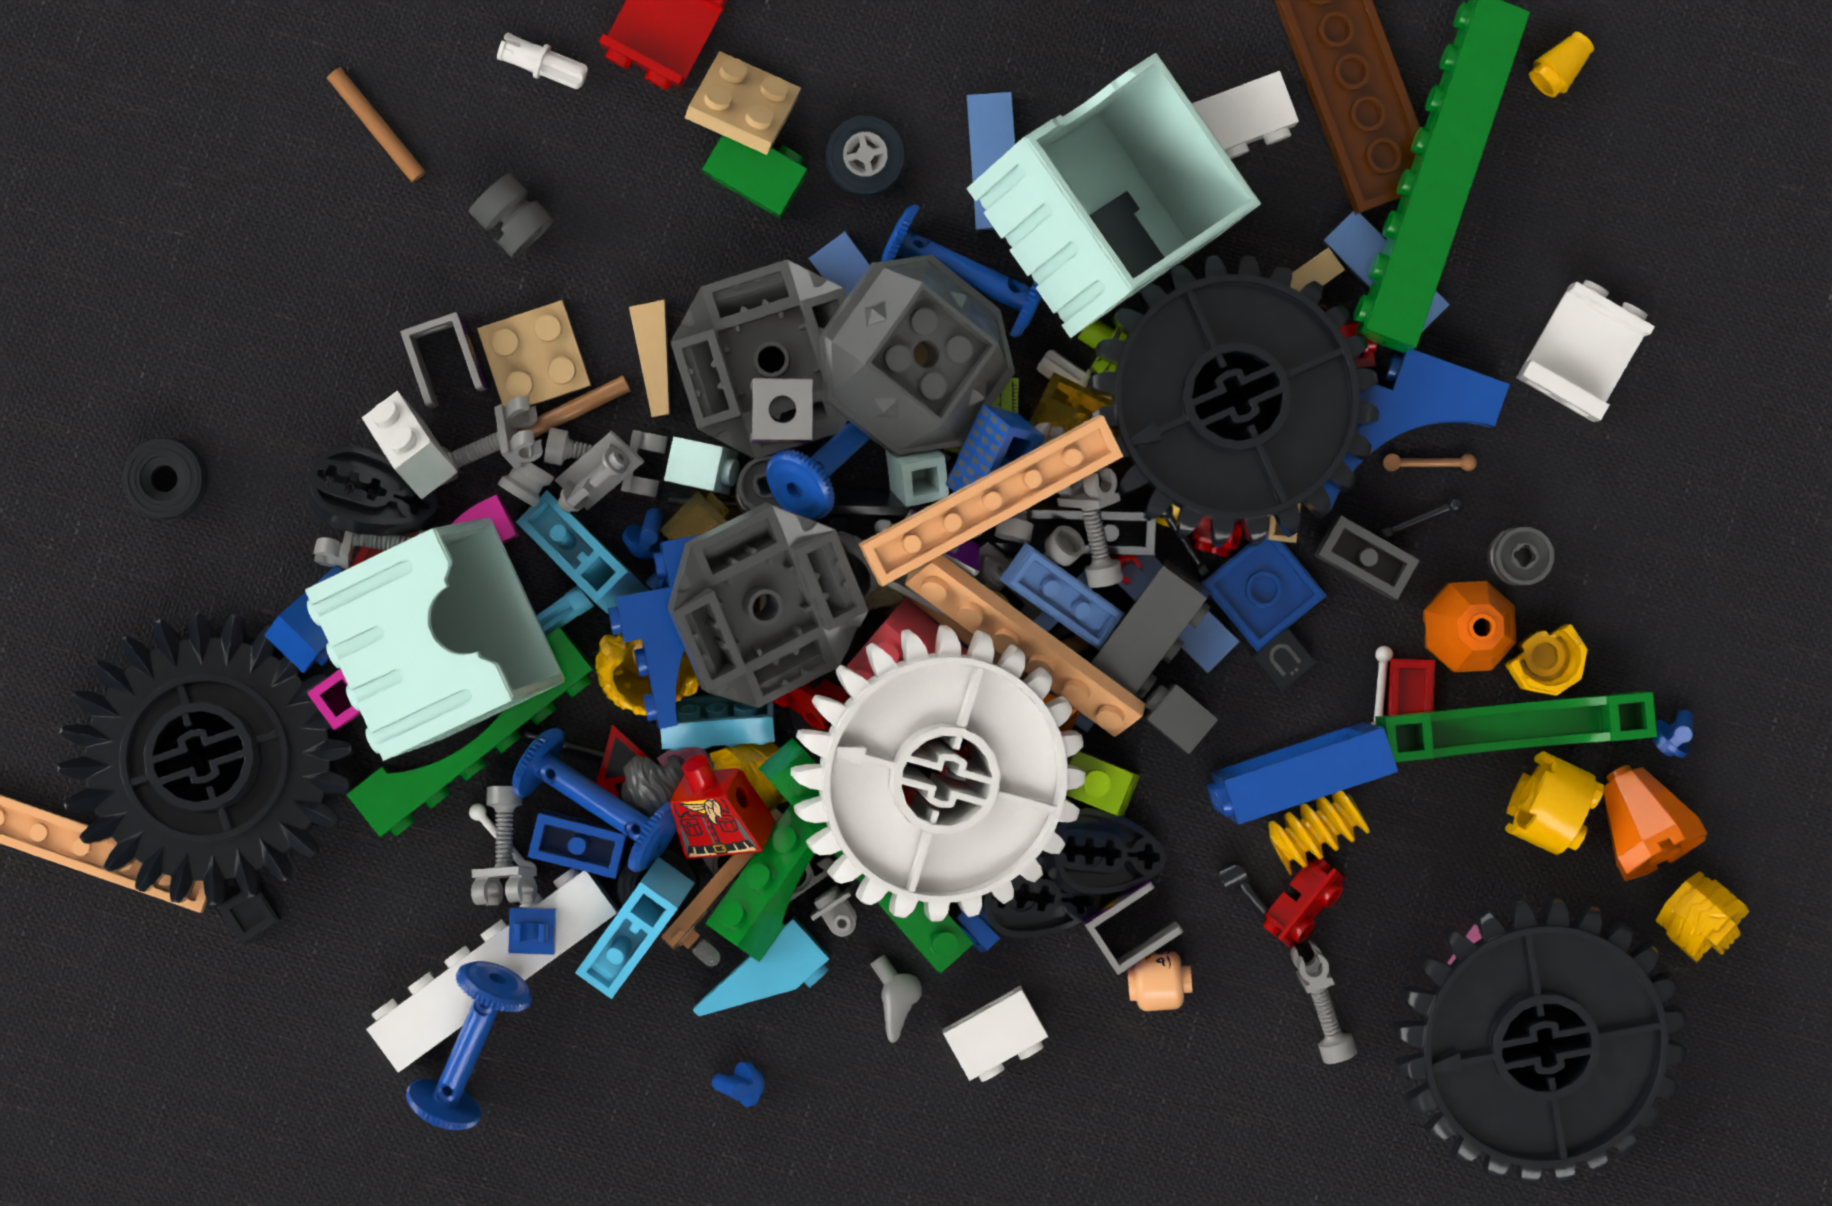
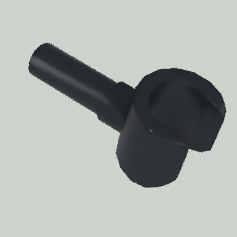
(1234, 875)

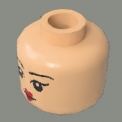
(1159, 982)

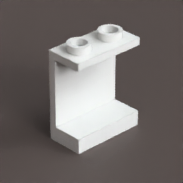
(1585, 349)

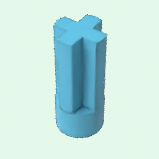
(571, 605)

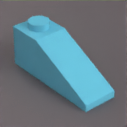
(579, 553)
(635, 927)
(786, 965)

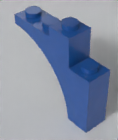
(1424, 394)
(647, 619)

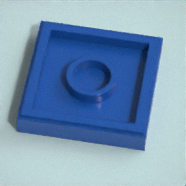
(1263, 591)

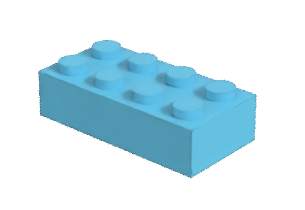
(718, 721)

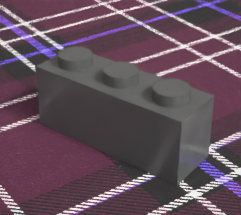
(1152, 629)

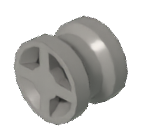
(526, 482)

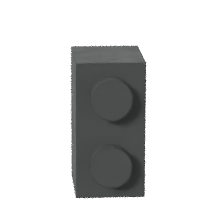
(1366, 557)
(1178, 716)

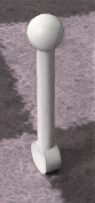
(1383, 655)
(478, 813)

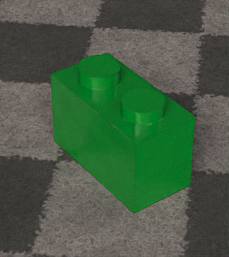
(760, 178)

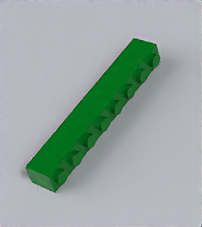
(1440, 174)

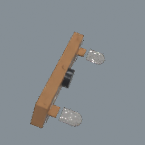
(682, 929)

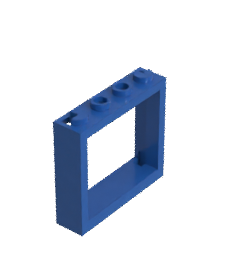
(1301, 772)

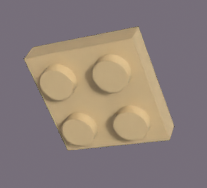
(742, 103)
(535, 355)

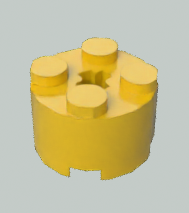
(1553, 804)

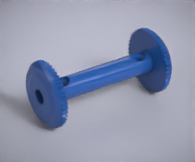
(981, 278)
(803, 482)
(537, 766)
(445, 1101)

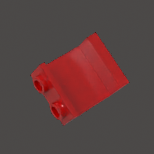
(662, 37)

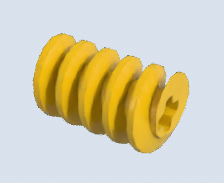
(1316, 829)

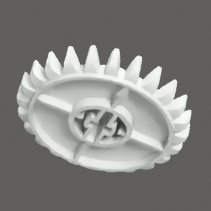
(980, 827)

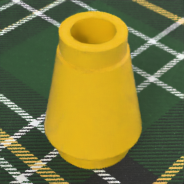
(1559, 66)

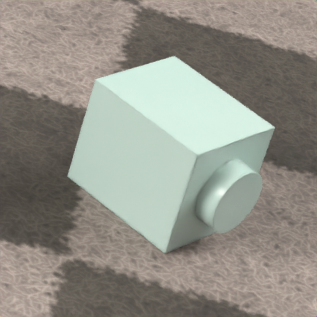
(702, 466)
(918, 476)

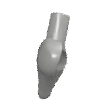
(897, 995)

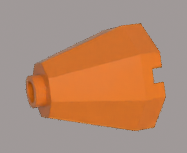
(1451, 621)
(1647, 822)

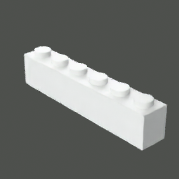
(440, 1005)

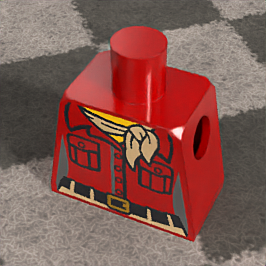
(718, 812)

